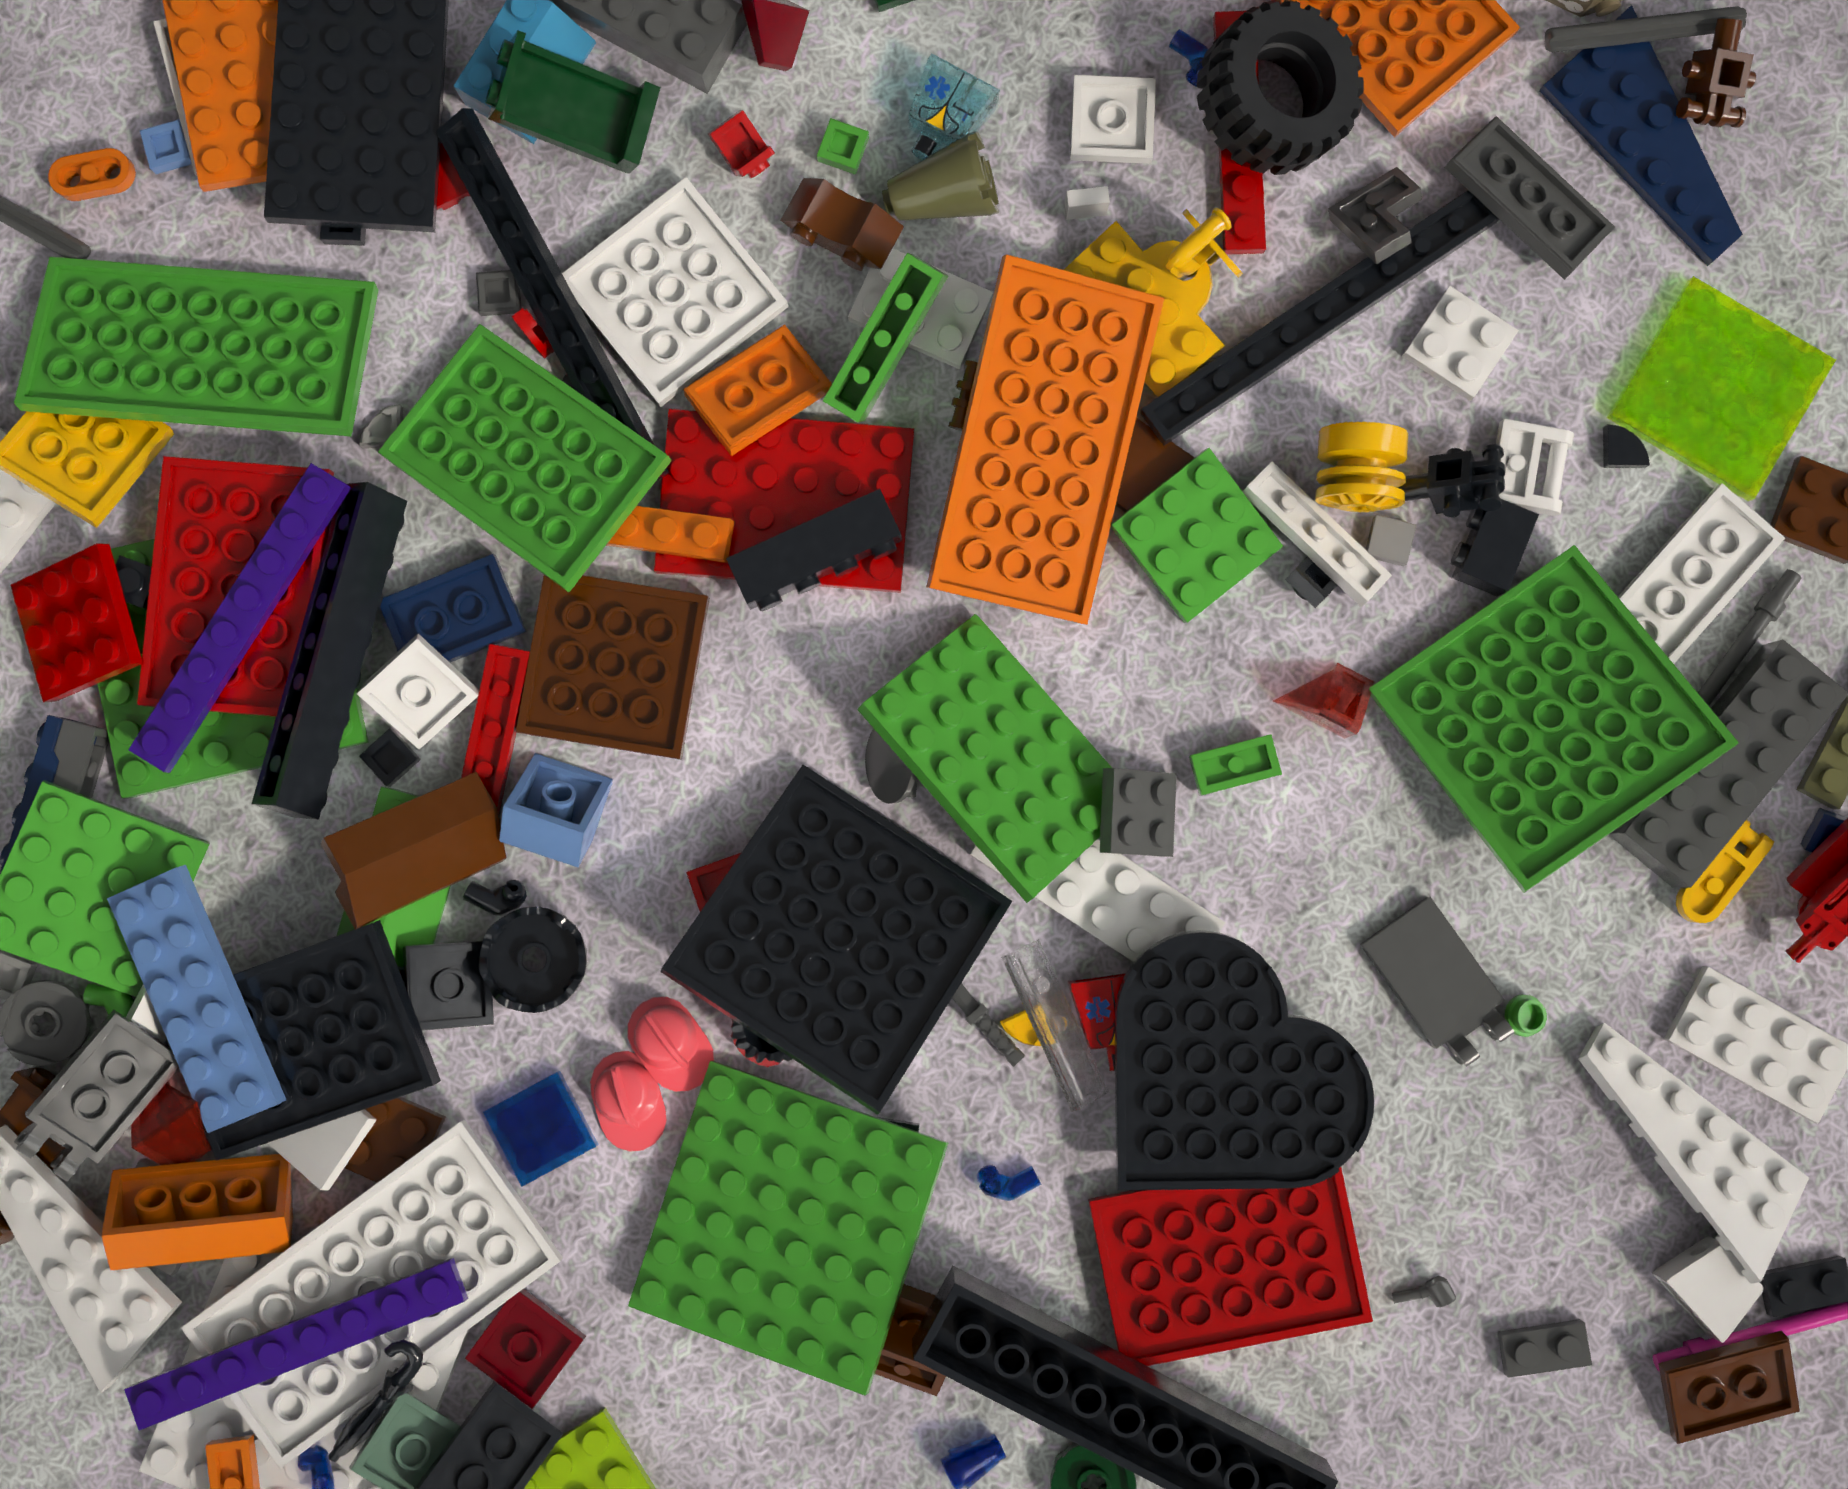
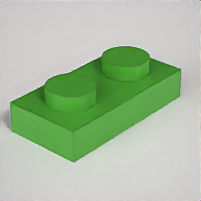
(1235, 765)

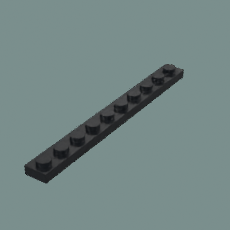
(535, 268)
(1315, 319)

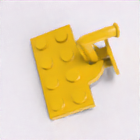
(1182, 337)

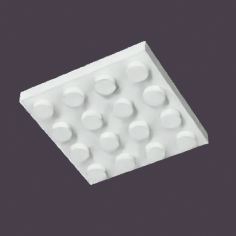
(673, 291)

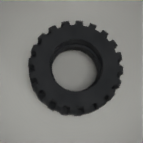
(1316, 60)

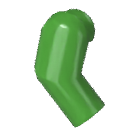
(108, 998)

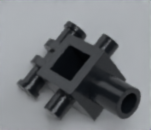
(1458, 481)

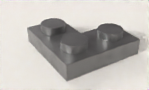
(1370, 214)

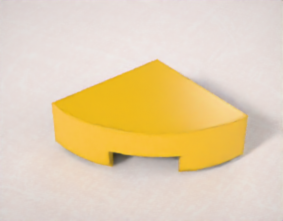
(1020, 1028)

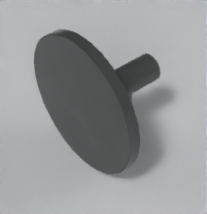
(887, 773)

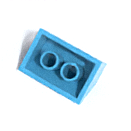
(544, 27)

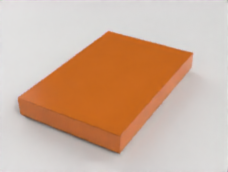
(757, 389)

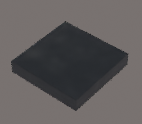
(447, 985)

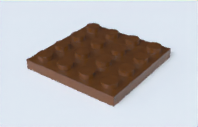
(613, 666)

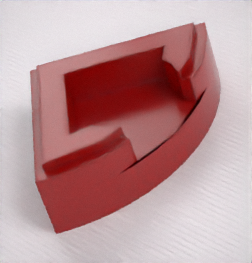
(533, 332)

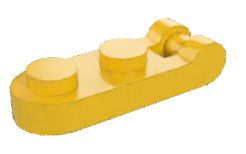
(1723, 876)

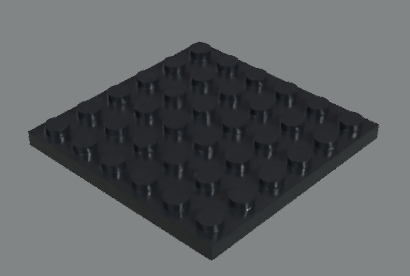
(837, 938)

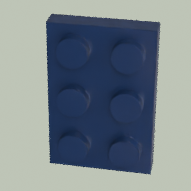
(456, 610)

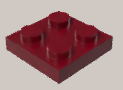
(525, 1347)

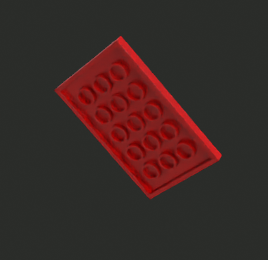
(784, 482)
(204, 536)
(1227, 1267)

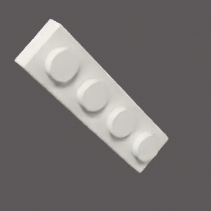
(1316, 534)

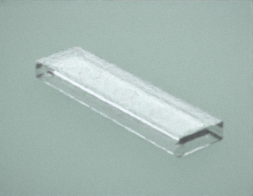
(1055, 1025)

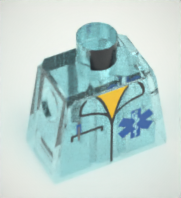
(948, 106)

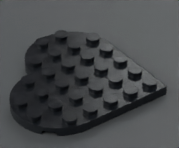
(1223, 1080)

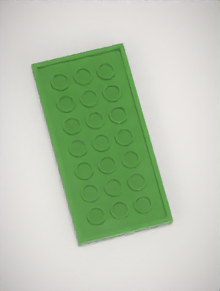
(198, 346)

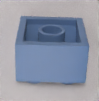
(554, 810)

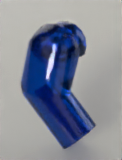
(1190, 49)
(1006, 1187)
(319, 1464)

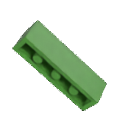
(885, 338)

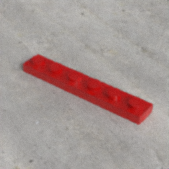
(1240, 186)

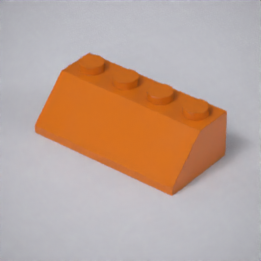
(198, 1211)

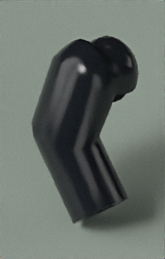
(498, 900)

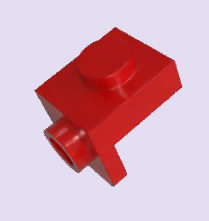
(741, 145)

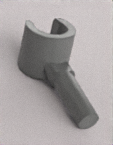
(1437, 1288)

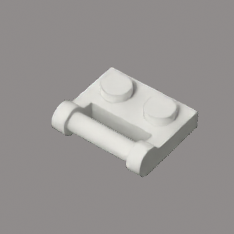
(1521, 457)

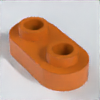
(94, 174)

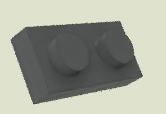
(1544, 1348)

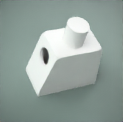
(1710, 1287)

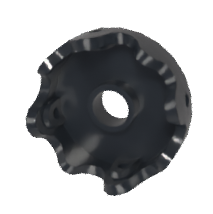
(503, 964)

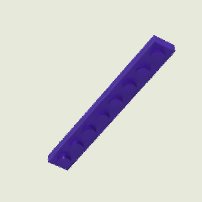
(239, 618)
(296, 1344)

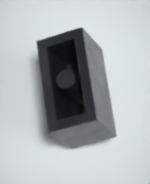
(1493, 547)

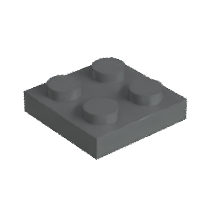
(1137, 812)

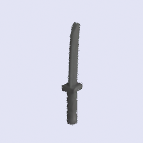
(987, 1026)

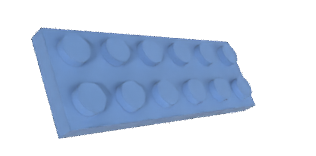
(196, 998)

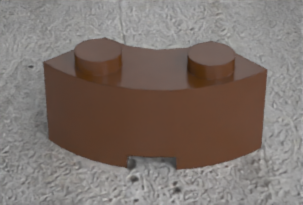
(842, 224)

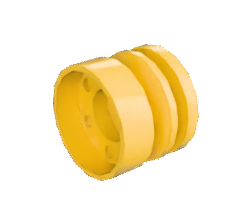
(1361, 461)

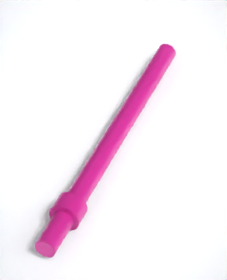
(1788, 1325)

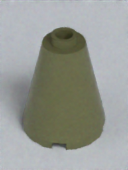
(945, 184)

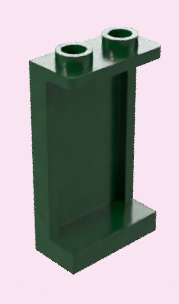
(571, 104)

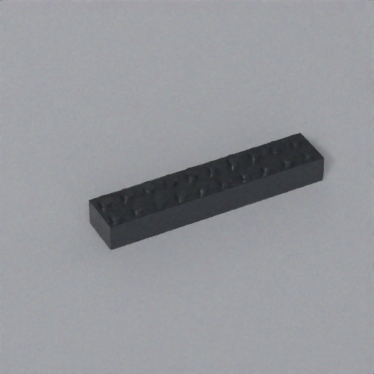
(1102, 1396)

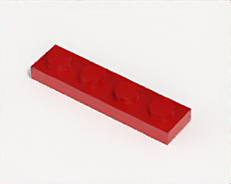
(496, 719)

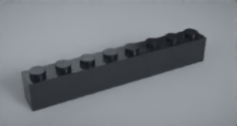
(330, 653)

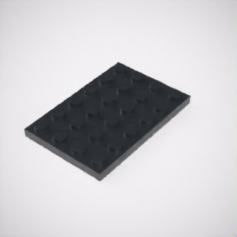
(357, 114)
(334, 1035)

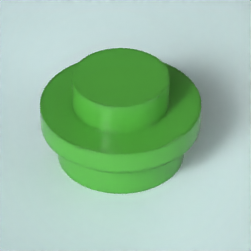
(1525, 1015)

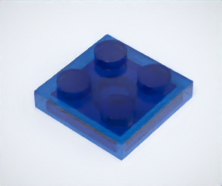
(540, 1128)

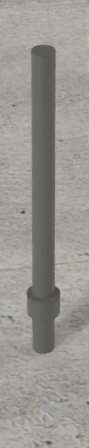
(1767, 610)

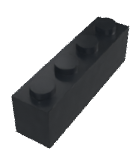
(815, 550)

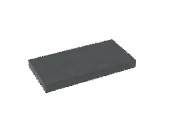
(1529, 197)

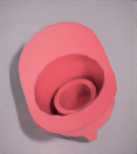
(670, 1043)
(627, 1102)

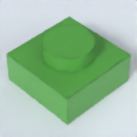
(843, 146)

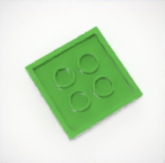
(1196, 535)

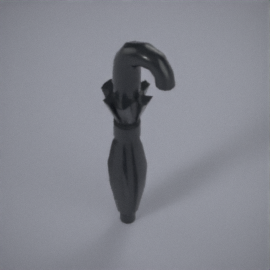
(394, 1385)

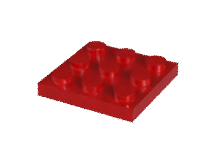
(76, 623)

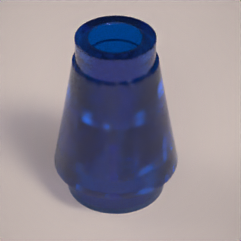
(972, 1461)

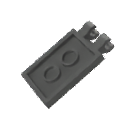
(1437, 980)
(98, 1094)

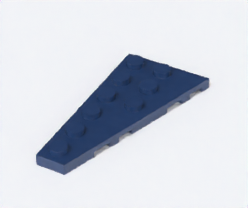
(1629, 117)

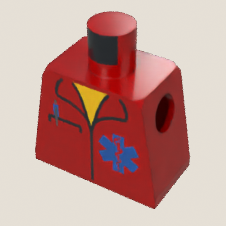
(1095, 1008)

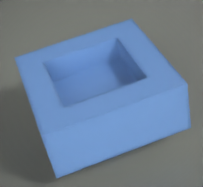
(165, 147)

